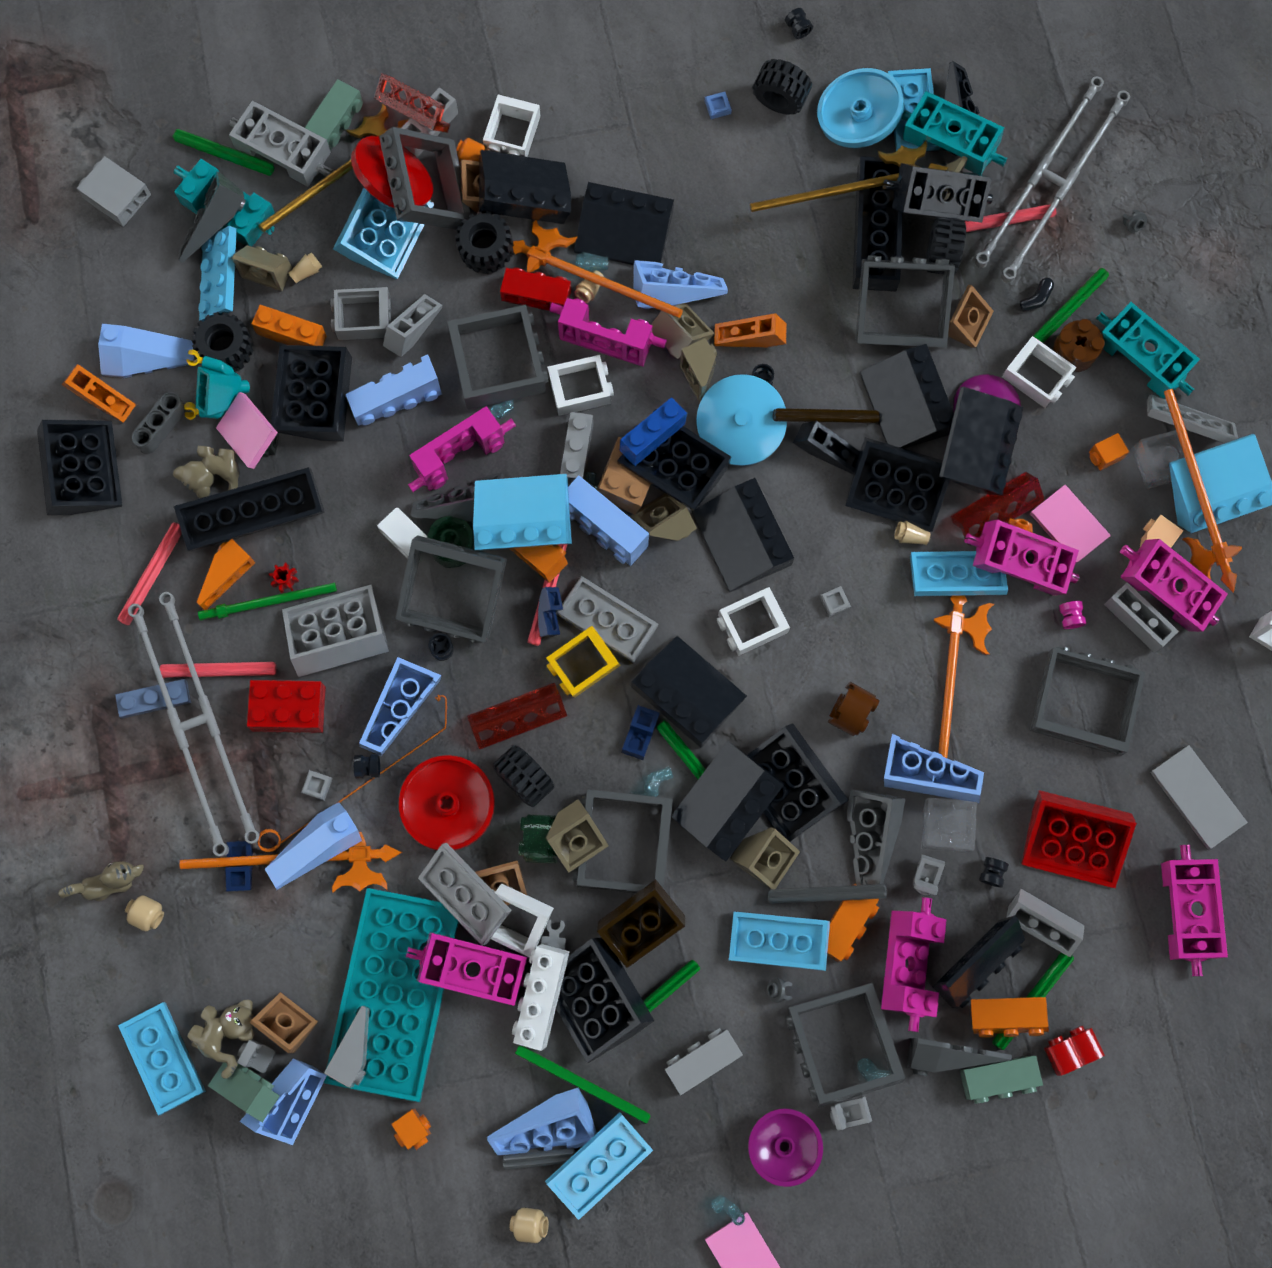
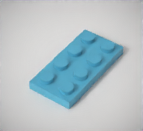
(913, 86)
(217, 273)
(953, 575)
(779, 940)
(161, 1058)
(599, 1166)

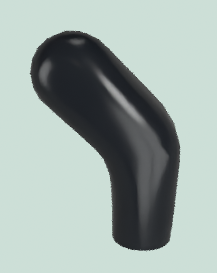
(1040, 297)

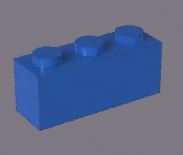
(653, 431)

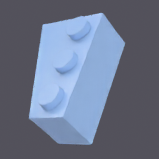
(297, 1089)

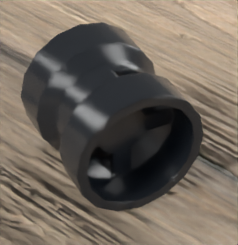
(797, 21)
(764, 372)
(437, 644)
(367, 766)
(994, 872)

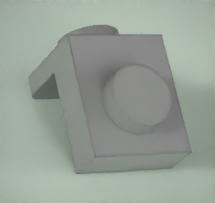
(928, 875)
(255, 1055)
(850, 1113)

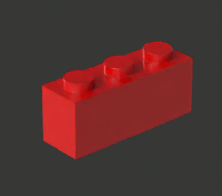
(534, 289)

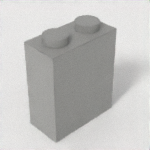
(113, 191)

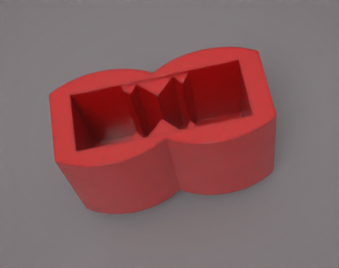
(1073, 1051)

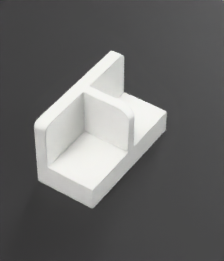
(399, 530)

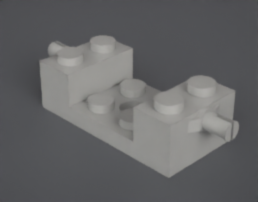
(299, 152)

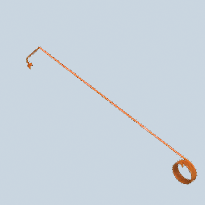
(273, 831)

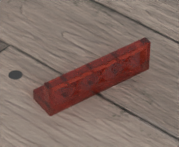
(407, 106)
(990, 504)
(515, 708)

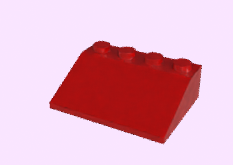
(1078, 839)

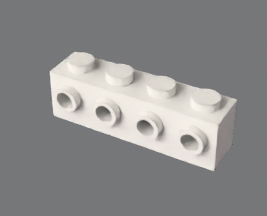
(541, 997)

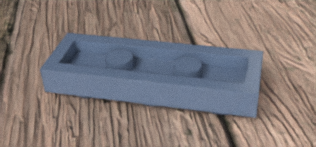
(151, 699)

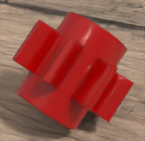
(283, 570)

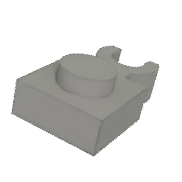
(553, 939)

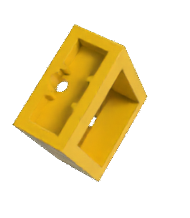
(566, 684)

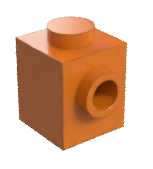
(412, 1130)

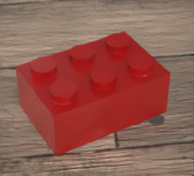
(286, 706)

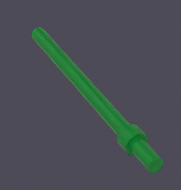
(223, 610)

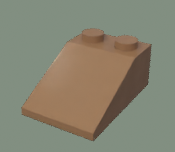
(621, 485)

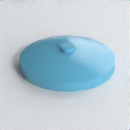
(860, 108)
(739, 418)

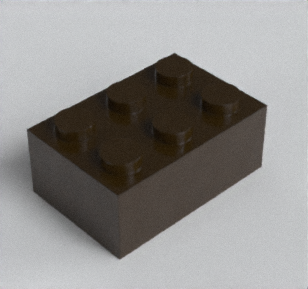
(641, 923)

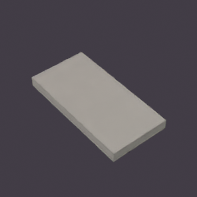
(1193, 420)
(617, 623)
(1198, 797)
(464, 894)

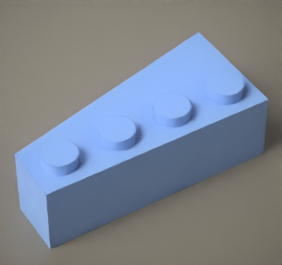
(395, 392)
(398, 702)
(930, 773)

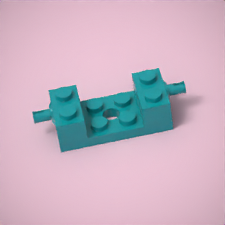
(975, 139)
(192, 195)
(1165, 365)

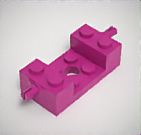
(578, 330)
(430, 458)
(1005, 549)
(1158, 568)
(1195, 936)
(910, 940)
(445, 964)

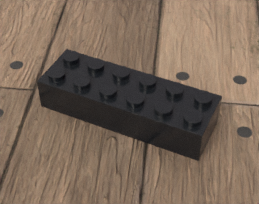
(876, 226)
(249, 509)

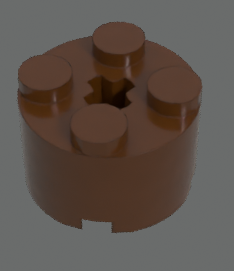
(1079, 344)
(852, 709)

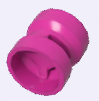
(1072, 615)

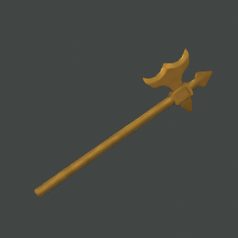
(370, 126)
(902, 155)

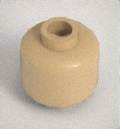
(144, 913)
(529, 1225)

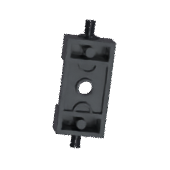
(921, 190)

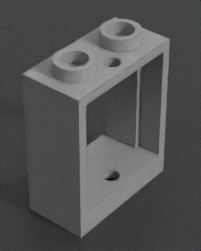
(362, 295)

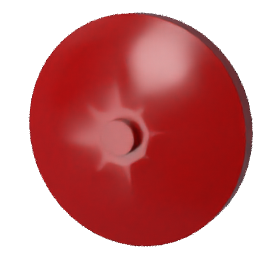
(371, 172)
(446, 802)

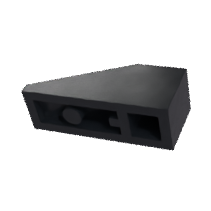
(827, 446)

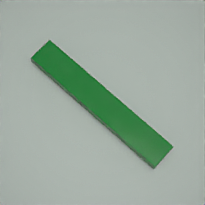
(583, 1084)

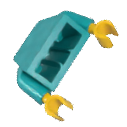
(215, 387)

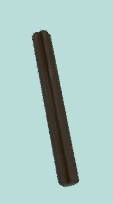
(826, 415)

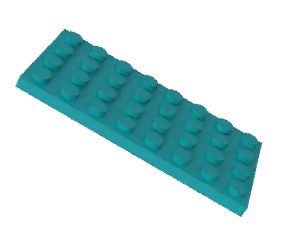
(385, 981)

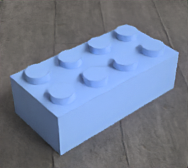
(606, 522)

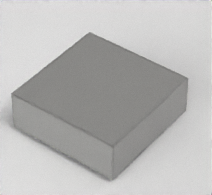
(835, 601)
(316, 785)

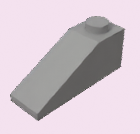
(410, 325)
(351, 1054)

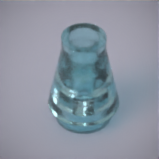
(591, 262)

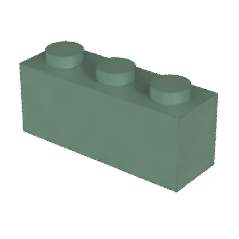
(335, 112)
(1001, 1079)
(246, 1091)

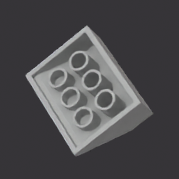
(334, 631)

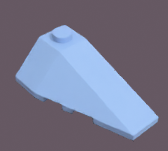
(674, 286)
(135, 351)
(319, 841)
(556, 1122)

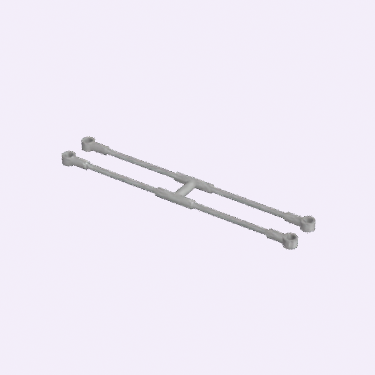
(1041, 171)
(180, 727)

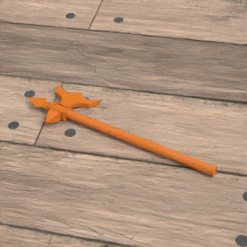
(541, 256)
(1221, 553)
(977, 628)
(358, 876)

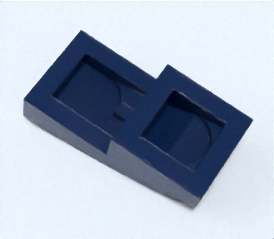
(549, 604)
(640, 732)
(239, 877)

